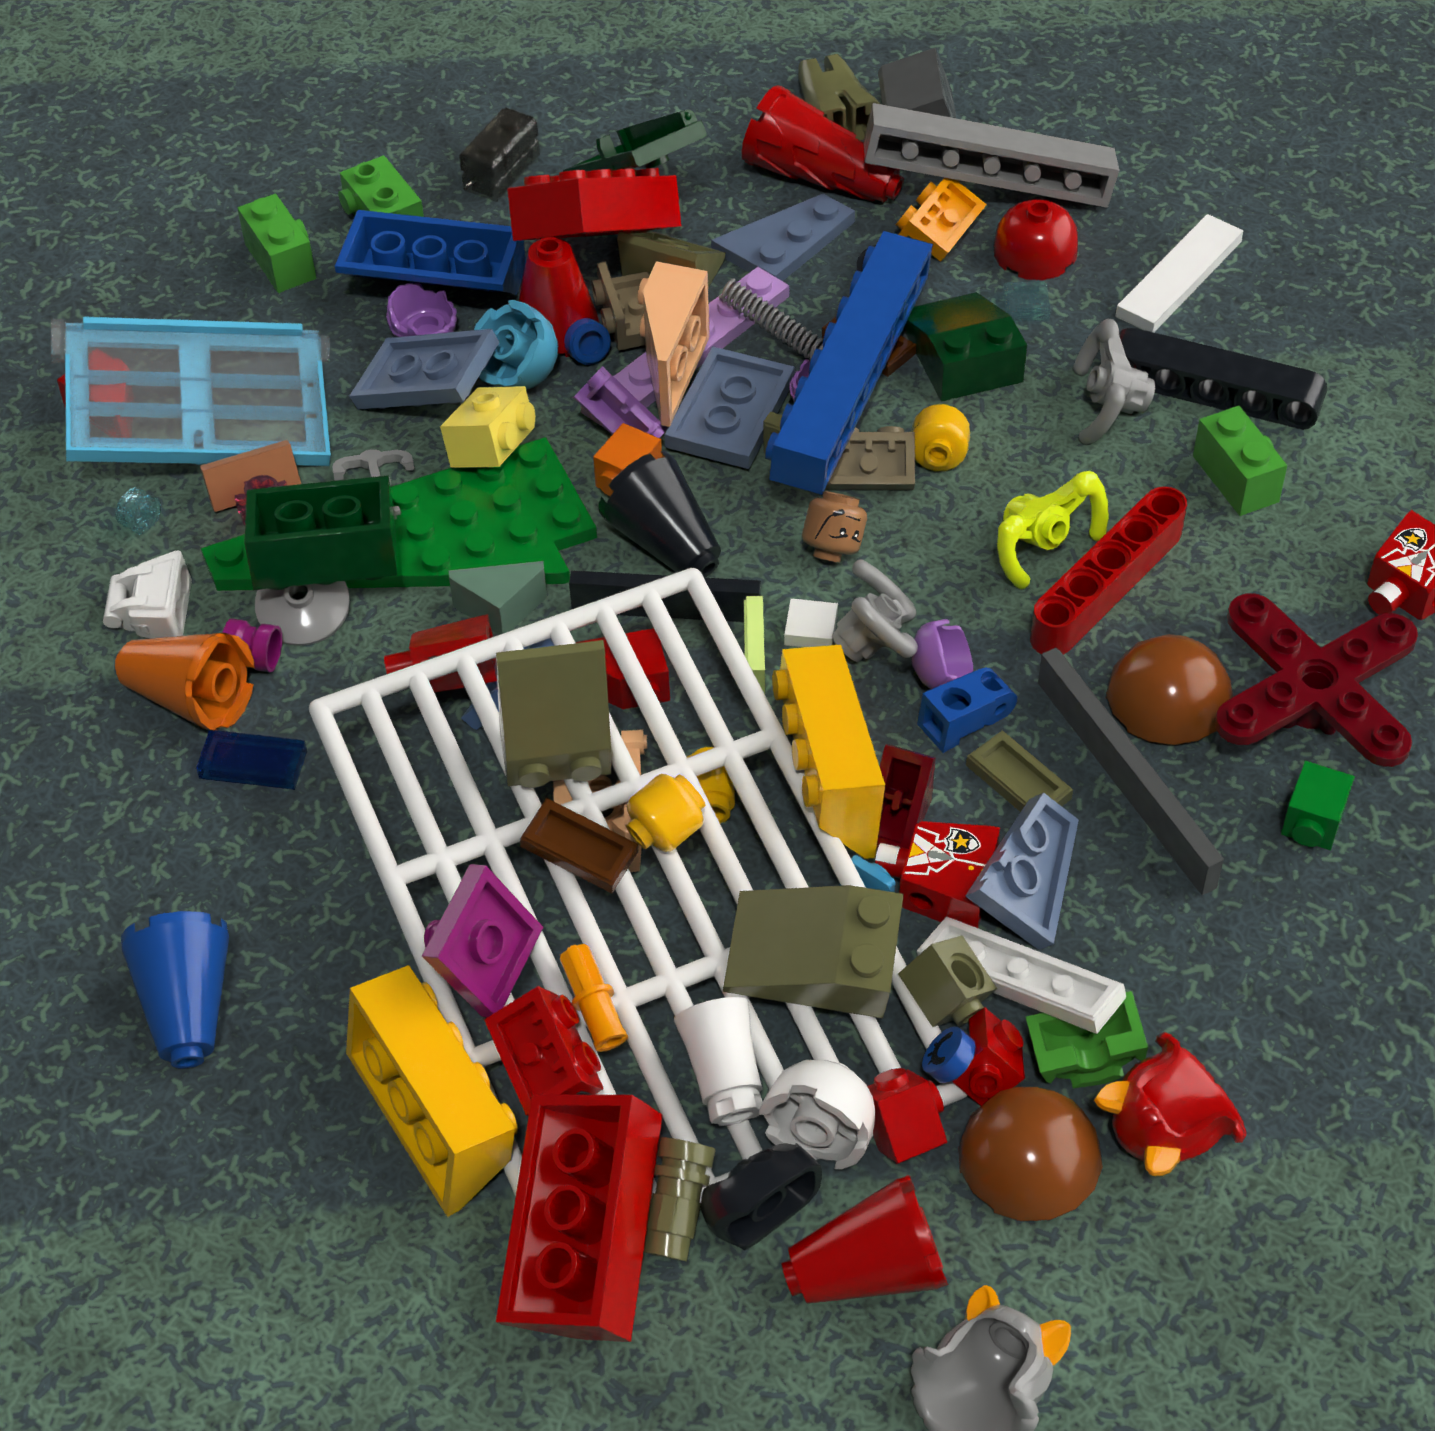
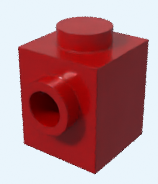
(906, 1114)

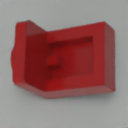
(996, 1060)

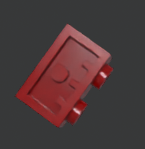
(543, 1047)

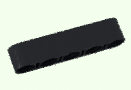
(1226, 378)

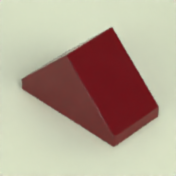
(906, 793)

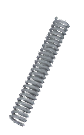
(771, 316)

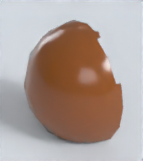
(1168, 689)
(1030, 1154)

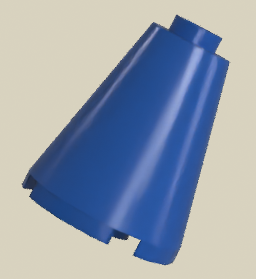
(179, 981)

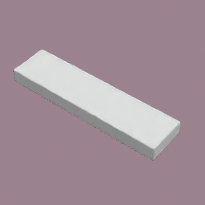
(1179, 273)
(1038, 978)

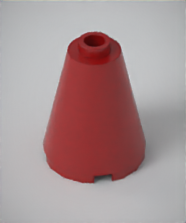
(556, 286)
(868, 1251)

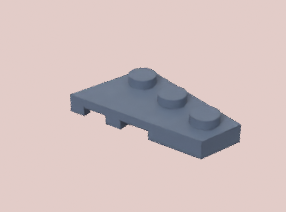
(1029, 872)

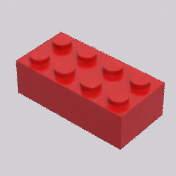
(593, 203)

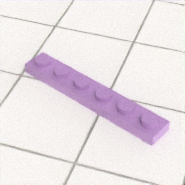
(724, 327)

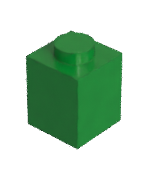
(1317, 805)

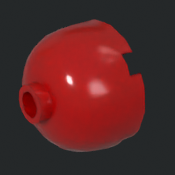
(1036, 240)

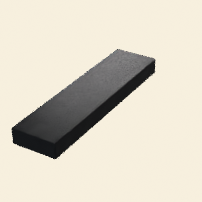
(728, 593)

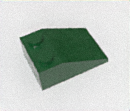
(967, 345)

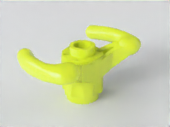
(1046, 521)

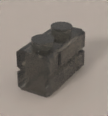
(499, 154)

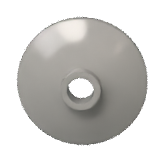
(305, 619)

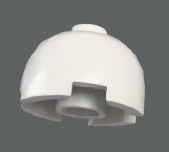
(822, 1110)

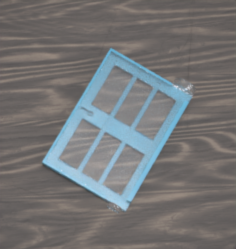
(191, 389)

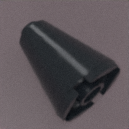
(661, 514)

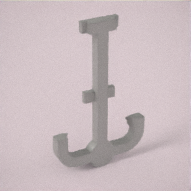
(372, 460)

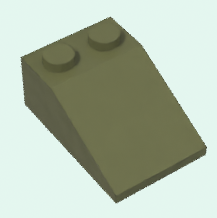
(554, 713)
(816, 947)

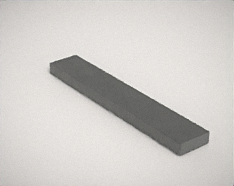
(1131, 772)

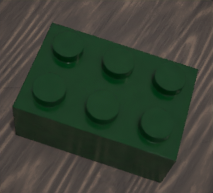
(320, 533)

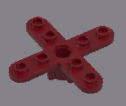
(1317, 683)

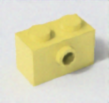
(488, 426)

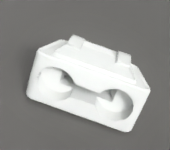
(150, 597)

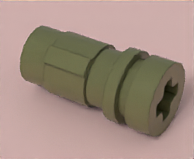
(677, 1197)

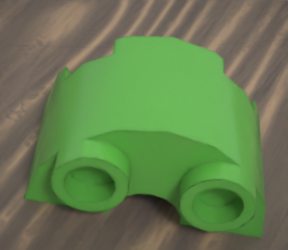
(1084, 1056)

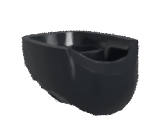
(761, 1194)

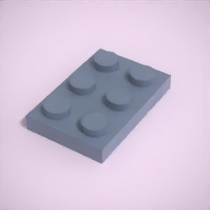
(424, 369)
(728, 406)

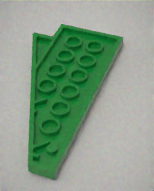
(463, 522)

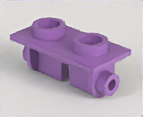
(613, 405)

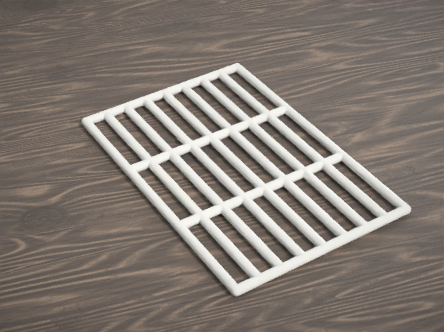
(492, 841)

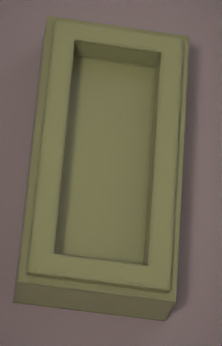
(1016, 772)

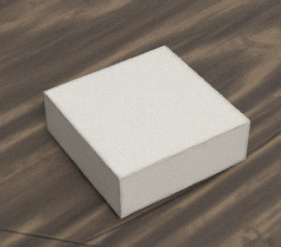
(810, 623)

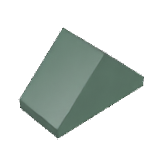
(501, 591)

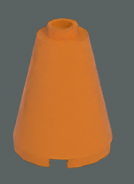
(190, 675)

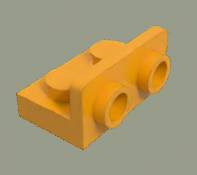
(943, 215)

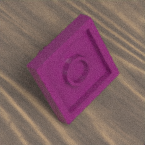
(481, 940)

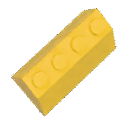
(831, 744)
(428, 1086)

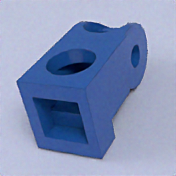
(964, 707)

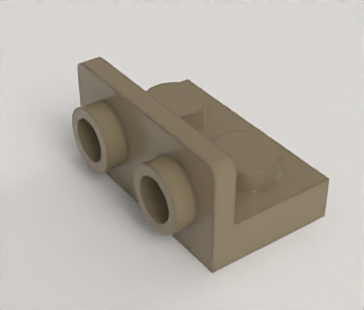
(876, 461)

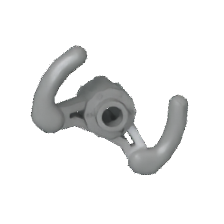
(1113, 381)
(876, 619)

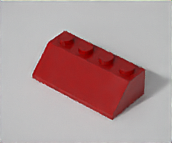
(580, 1216)

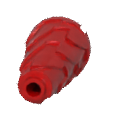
(806, 145)

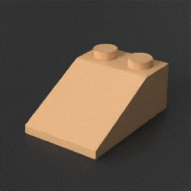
(674, 330)

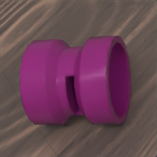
(263, 642)

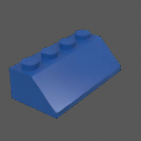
(433, 252)

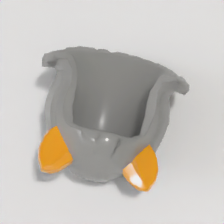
(988, 1369)

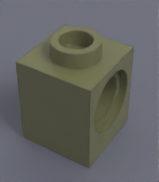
(948, 982)

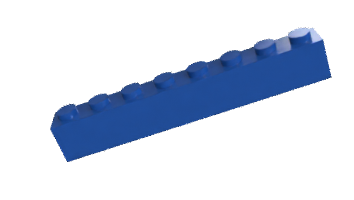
(849, 364)

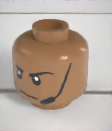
(834, 526)

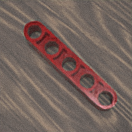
(1108, 570)

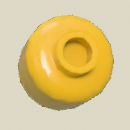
(943, 434)
(665, 812)

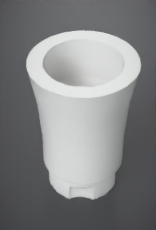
(722, 1058)

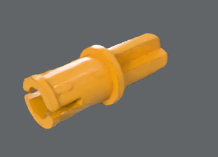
(593, 997)

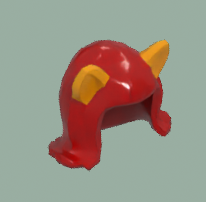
(1169, 1109)

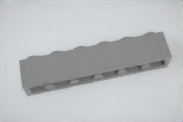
(990, 155)

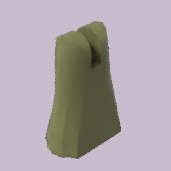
(836, 93)

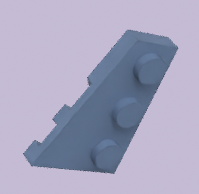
(786, 238)

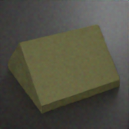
(643, 248)

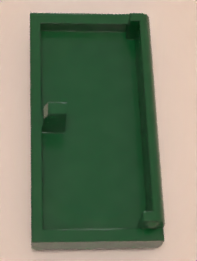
(645, 143)

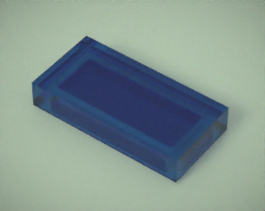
(251, 759)

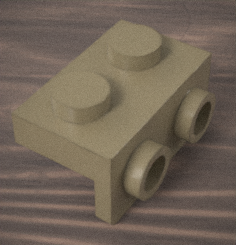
(621, 307)

